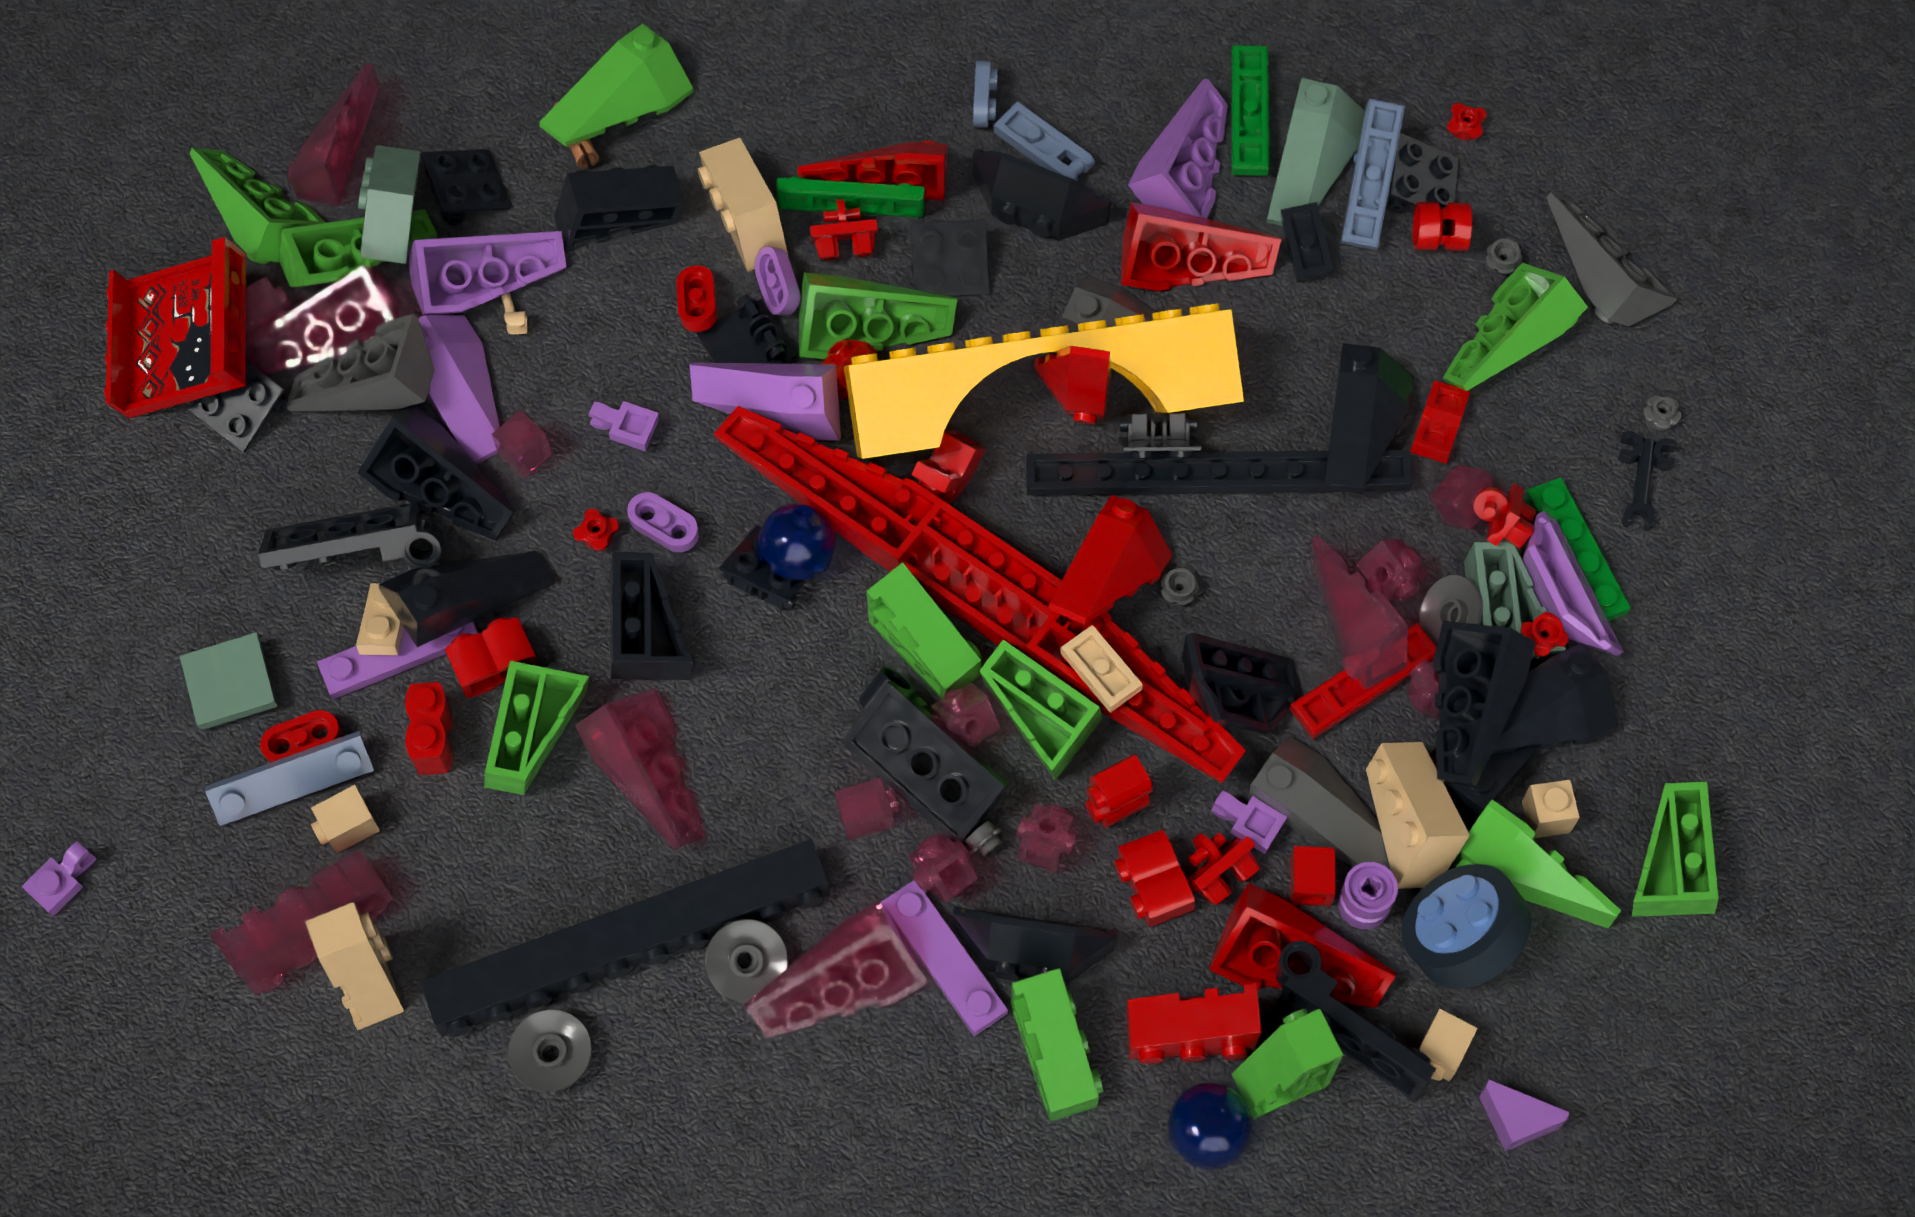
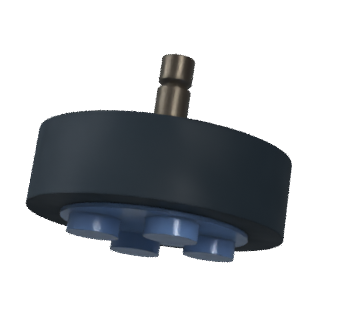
(1466, 926)

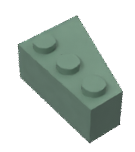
(388, 202)
(1505, 589)

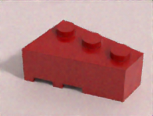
(1193, 1026)

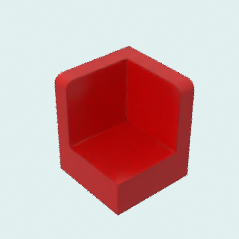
(1312, 876)

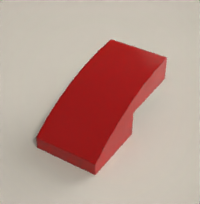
(1440, 422)

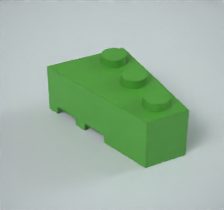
(921, 632)
(1041, 706)
(529, 722)
(1680, 856)
(1055, 1045)
(1289, 1063)

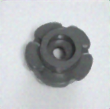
(1505, 248)
(1658, 420)
(1179, 577)
(984, 839)

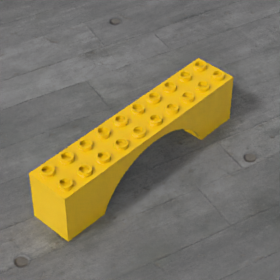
(1170, 360)

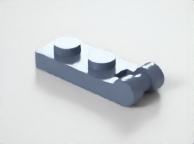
(1042, 142)

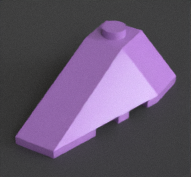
(1182, 159)
(469, 271)
(461, 384)
(790, 394)

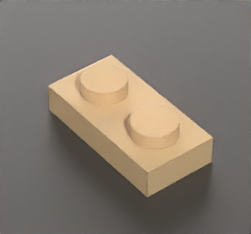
(380, 627)
(1101, 668)

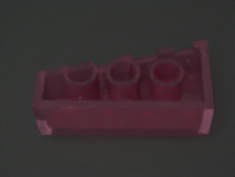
(279, 940)

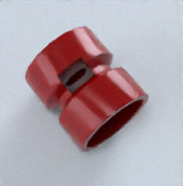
(1429, 226)

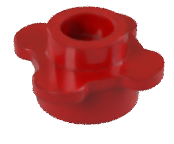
(1462, 129)
(596, 540)
(1550, 624)

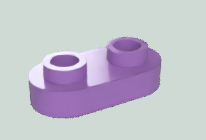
(777, 281)
(665, 523)

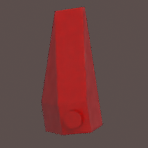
(909, 162)
(1180, 249)
(1078, 381)
(1113, 561)
(1266, 923)

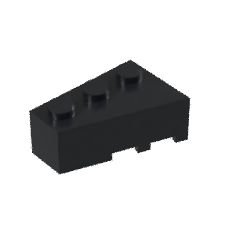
(615, 201)
(642, 624)

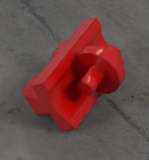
(828, 235)
(1507, 517)
(1233, 856)

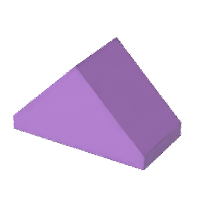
(1519, 1116)

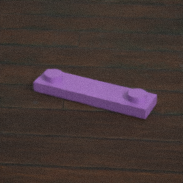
(350, 671)
(945, 958)

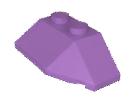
(1564, 587)

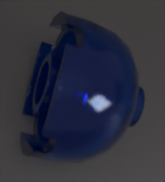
(796, 541)
(1209, 1125)

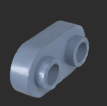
(984, 107)

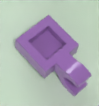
(628, 425)
(1251, 820)
(57, 883)

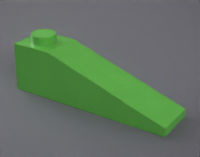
(627, 82)
(249, 206)
(334, 249)
(869, 312)
(1527, 314)
(1538, 875)

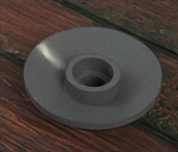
(1453, 600)
(766, 963)
(539, 1034)

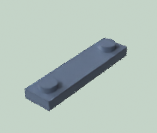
(1372, 174)
(289, 778)

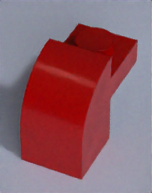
(949, 466)

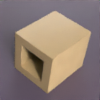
(1550, 808)
(343, 820)
(1447, 1043)

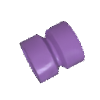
(1367, 895)

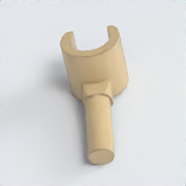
(515, 321)

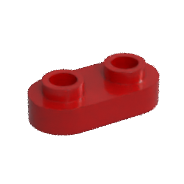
(696, 298)
(299, 734)

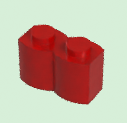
(484, 657)
(429, 728)
(1118, 791)
(1155, 878)

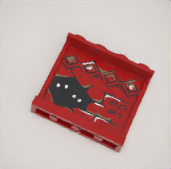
(177, 332)

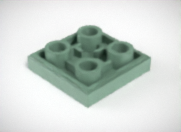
(228, 681)

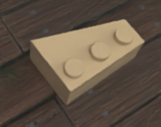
(742, 198)
(1414, 814)
(357, 962)

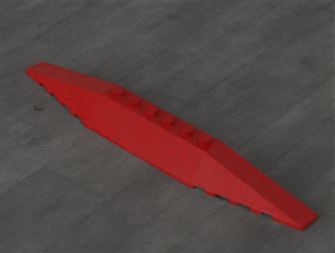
(973, 578)

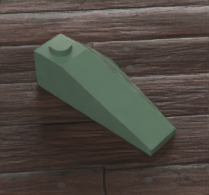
(1317, 147)

